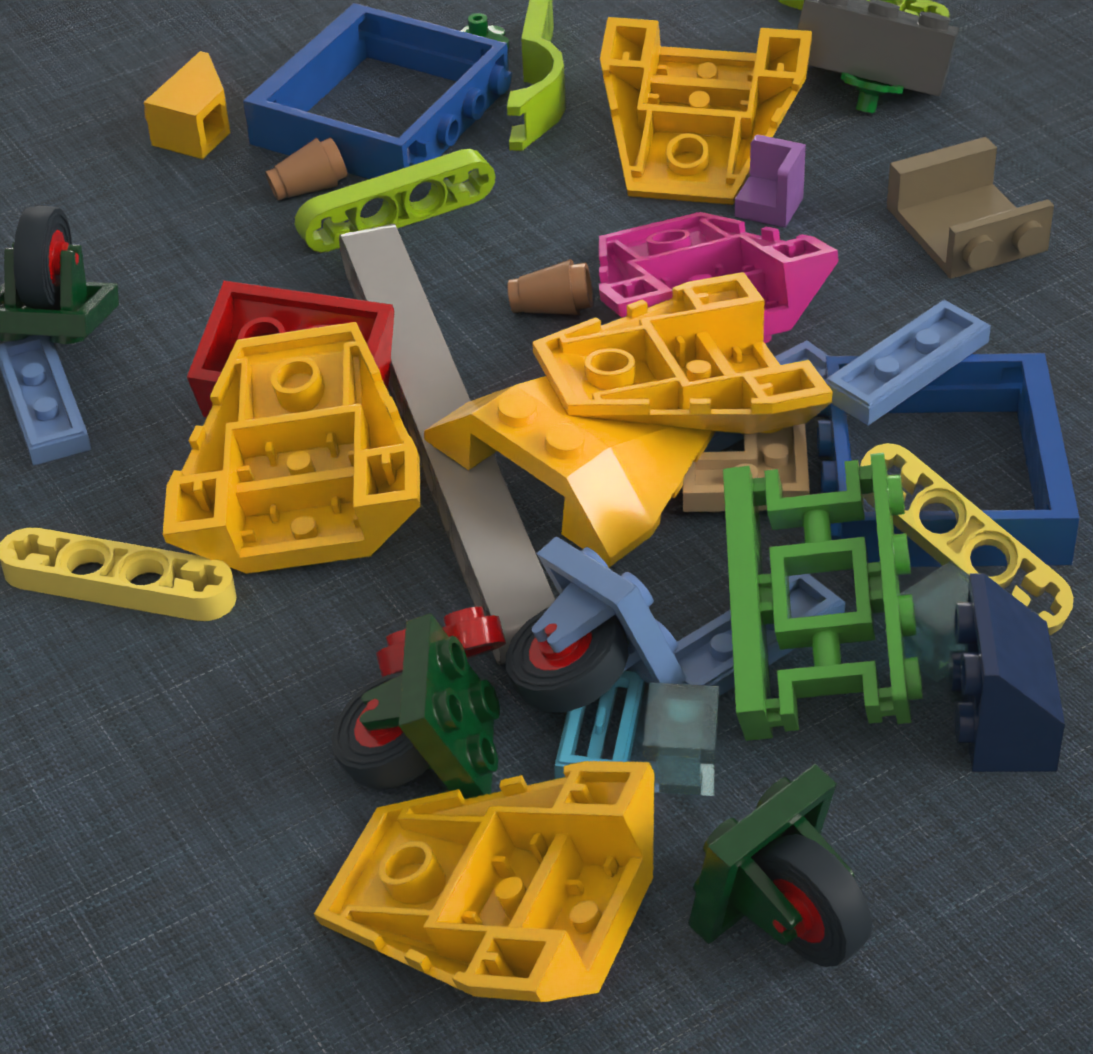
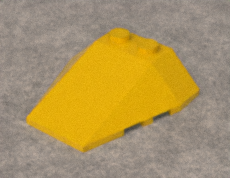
(692, 113)
(684, 364)
(295, 457)
(607, 470)
(505, 887)

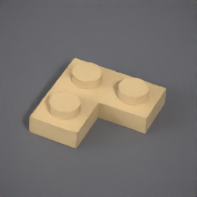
(762, 451)

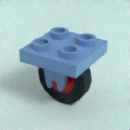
(588, 635)

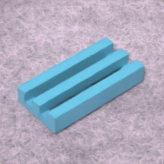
(626, 732)

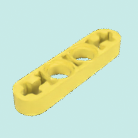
(971, 531)
(187, 589)

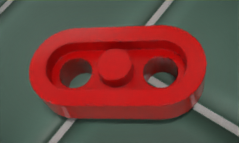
(470, 626)

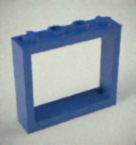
(280, 106)
(977, 385)

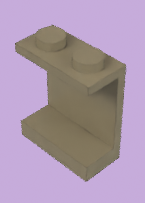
(960, 214)

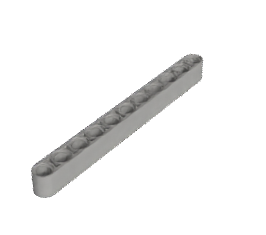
(426, 387)

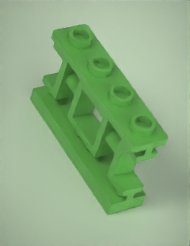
(765, 598)

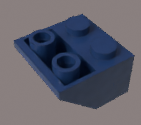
(1006, 683)

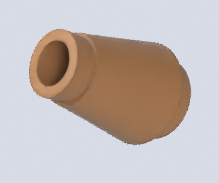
(307, 170)
(552, 290)

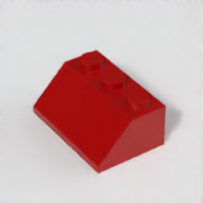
(258, 311)

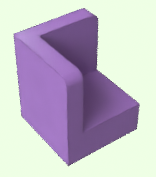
(774, 181)

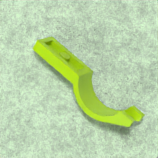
(544, 67)

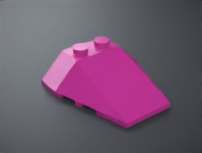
(699, 246)

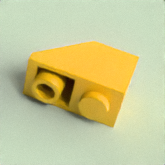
(189, 110)

